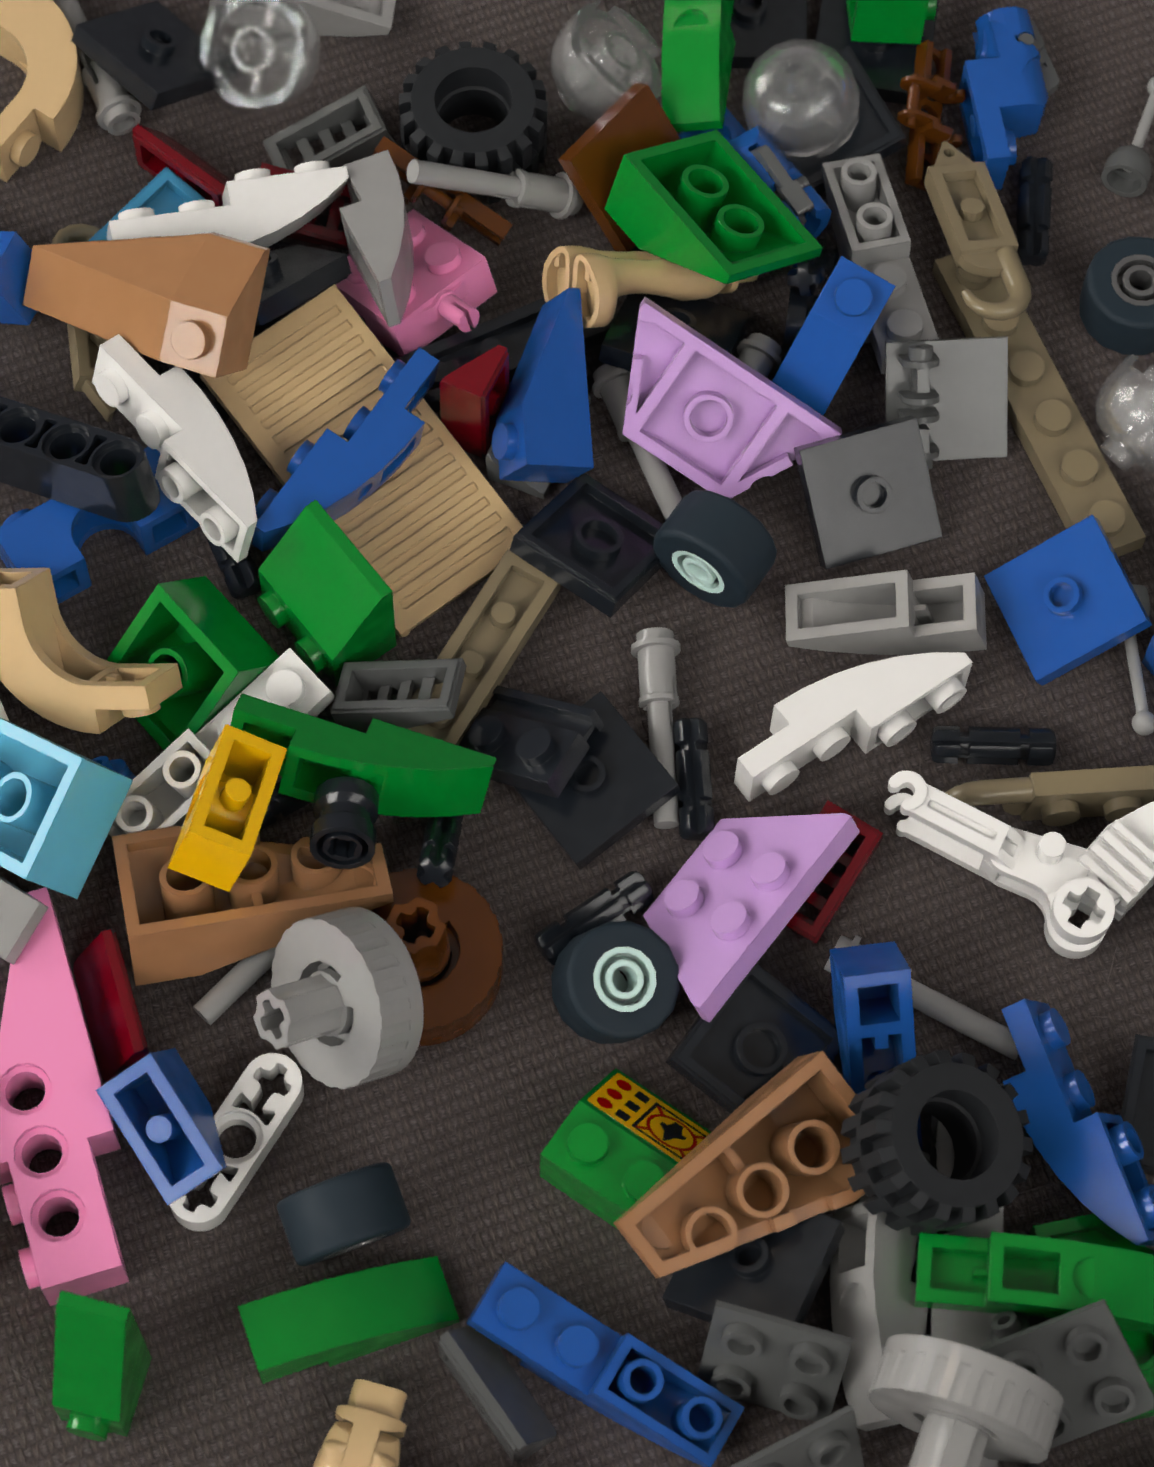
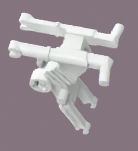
(1044, 869)

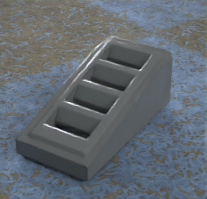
(338, 116)
(381, 679)

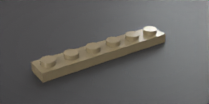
(1045, 415)

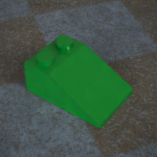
(706, 210)

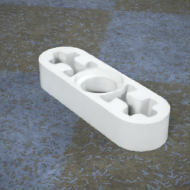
(277, 1109)

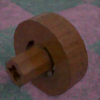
(476, 947)

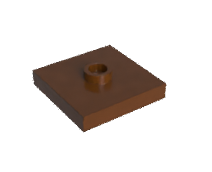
(594, 159)

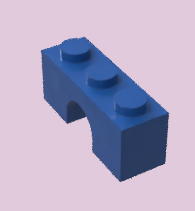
(56, 531)

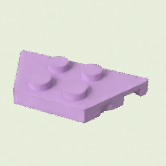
(711, 409)
(741, 896)

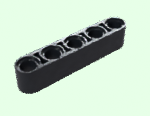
(75, 463)

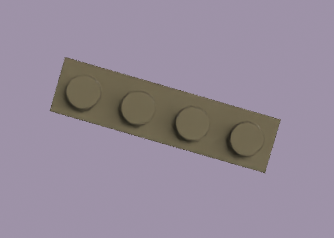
(492, 639)

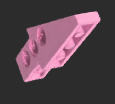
(50, 1049)

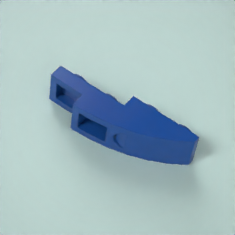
(348, 472)
(1087, 1151)
(605, 1369)

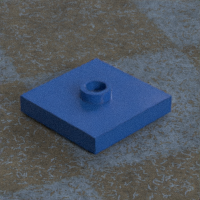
(1067, 600)

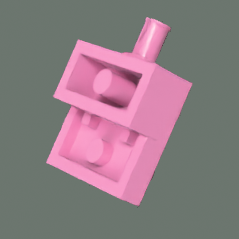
(444, 291)

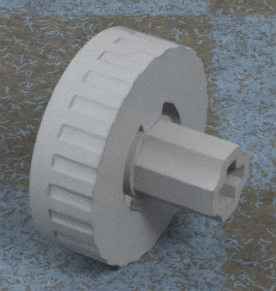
(315, 1006)
(964, 1403)

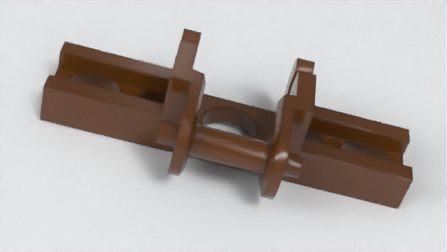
(925, 126)
(457, 204)

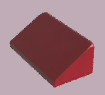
(158, 150)
(473, 399)
(110, 1006)

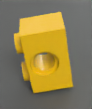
(227, 808)

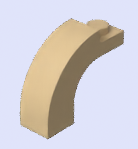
(52, 96)
(57, 674)

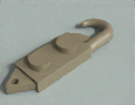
(977, 230)
(1064, 795)

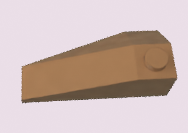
(166, 296)
(192, 928)
(752, 1174)

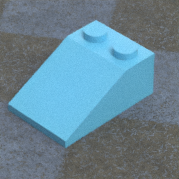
(53, 809)

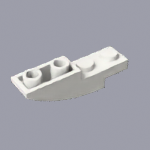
(254, 207)
(197, 453)
(867, 702)
(166, 786)

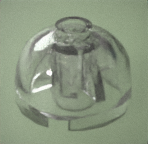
(260, 51)
(601, 58)
(802, 98)
(1127, 415)

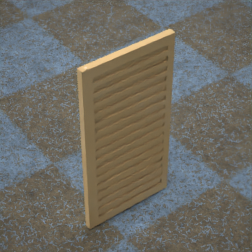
(435, 520)

